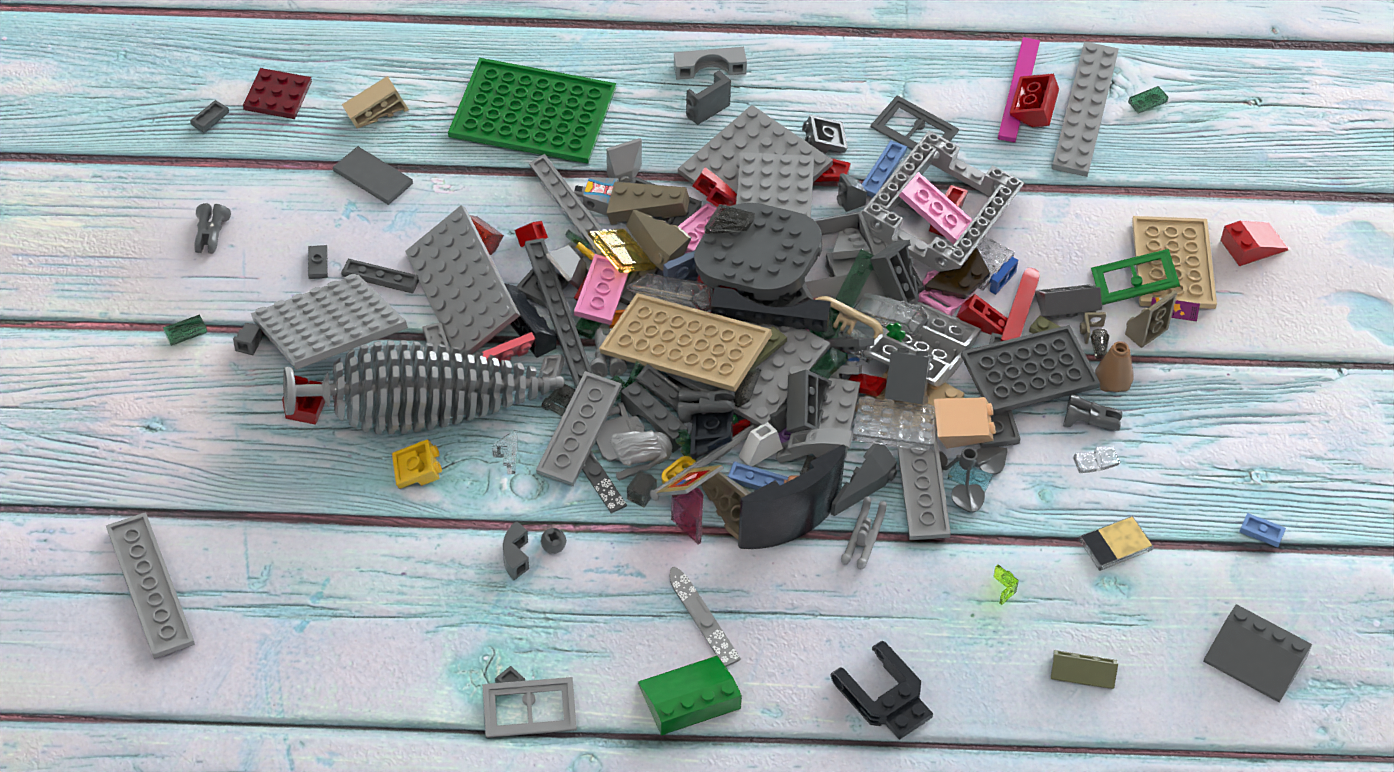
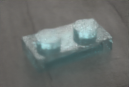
(977, 476)

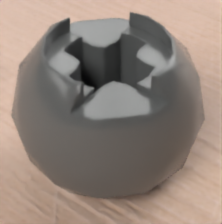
(553, 546)

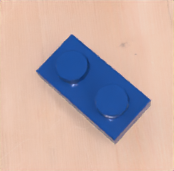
(1005, 273)

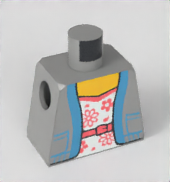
(596, 193)

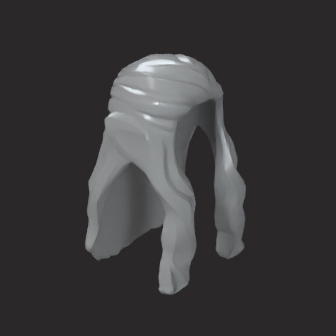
(639, 448)

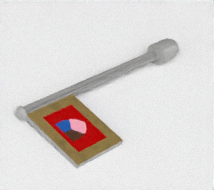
(697, 472)

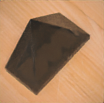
(746, 388)

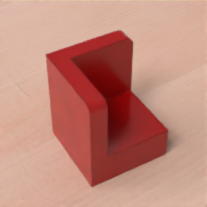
(531, 232)

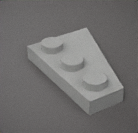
(849, 244)

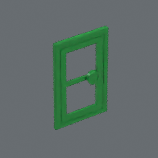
(1171, 282)

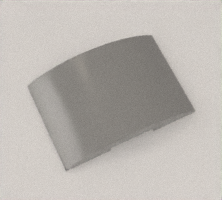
(940, 337)

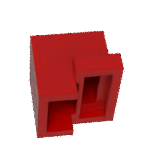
(306, 407)

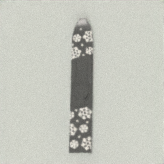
(603, 484)

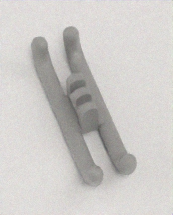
(863, 533)

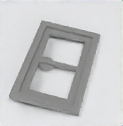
(528, 688)

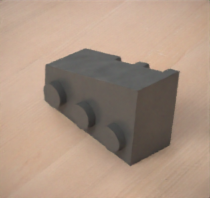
(895, 272)
(805, 400)

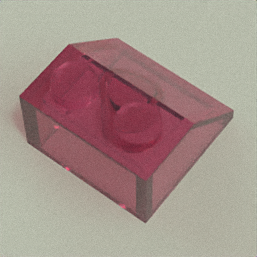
(688, 513)

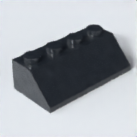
(530, 321)

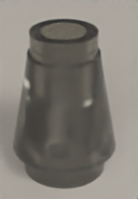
(1099, 341)

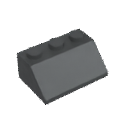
(1069, 300)

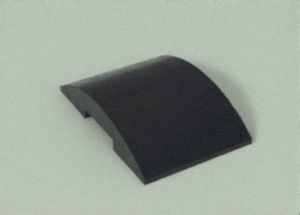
(791, 510)

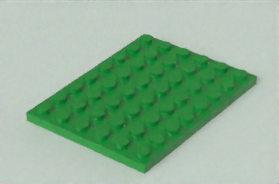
(532, 110)

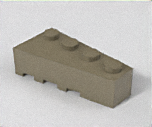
(648, 199)

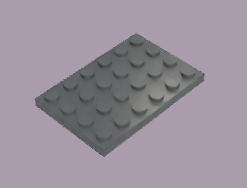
(1030, 369)

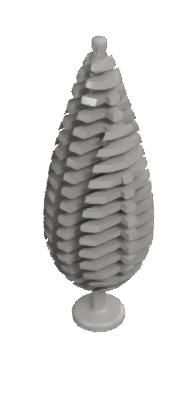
(418, 386)

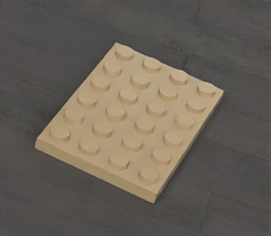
(1190, 254)

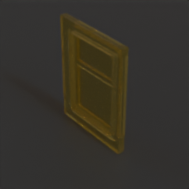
(621, 250)

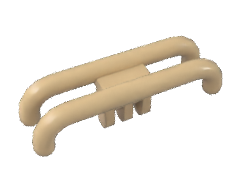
(850, 316)

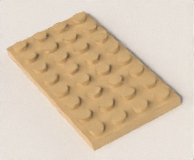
(686, 341)

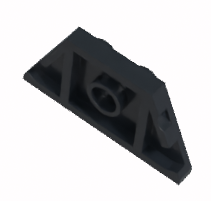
(710, 432)

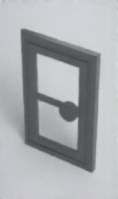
(919, 124)

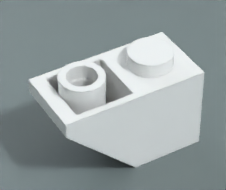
(760, 445)

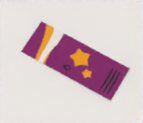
(1182, 309)

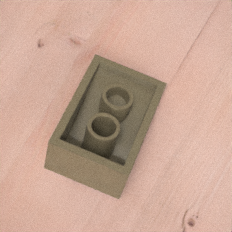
(1151, 321)

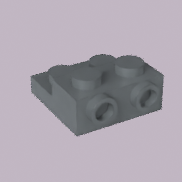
(825, 134)

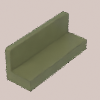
(1084, 669)

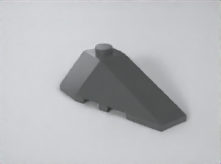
(873, 475)

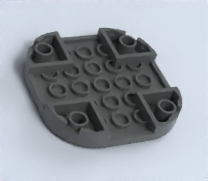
(765, 258)

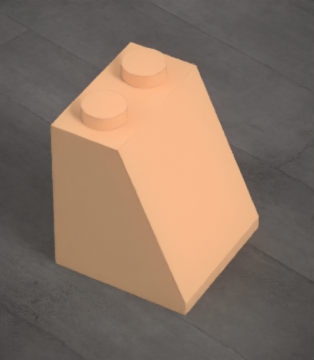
(964, 421)

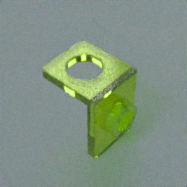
(1008, 580)

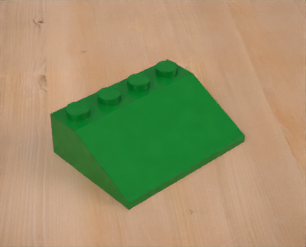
(690, 694)

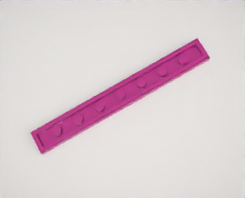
(1024, 67)

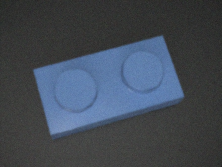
(1262, 530)

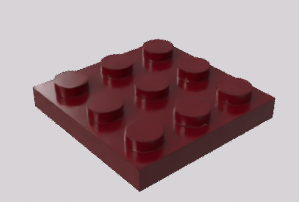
(277, 93)

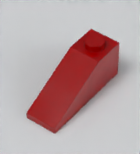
(982, 315)

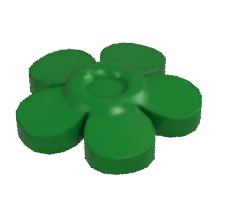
(894, 332)

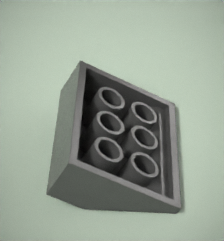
(1258, 653)

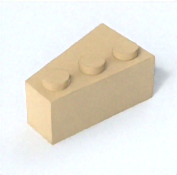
(374, 103)

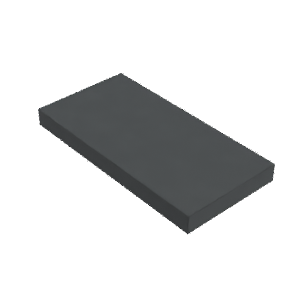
(373, 175)

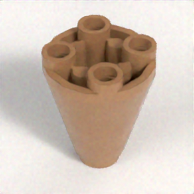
(1116, 369)

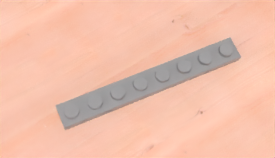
(566, 199)

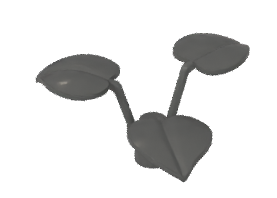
(988, 459)

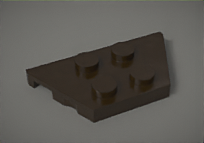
(961, 281)

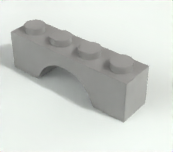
(730, 60)

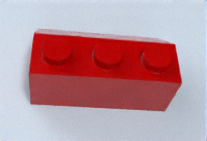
(1035, 99)

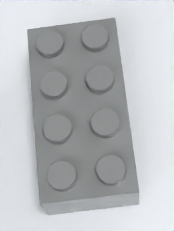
(840, 405)

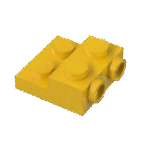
(416, 464)

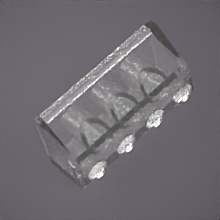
(674, 290)

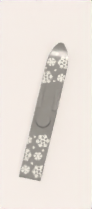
(703, 617)

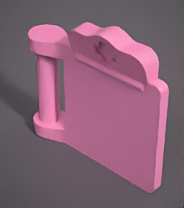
(953, 302)

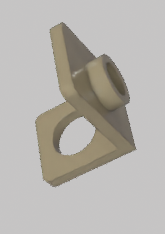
(1086, 323)

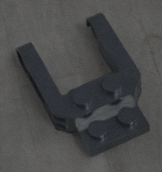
(897, 708)

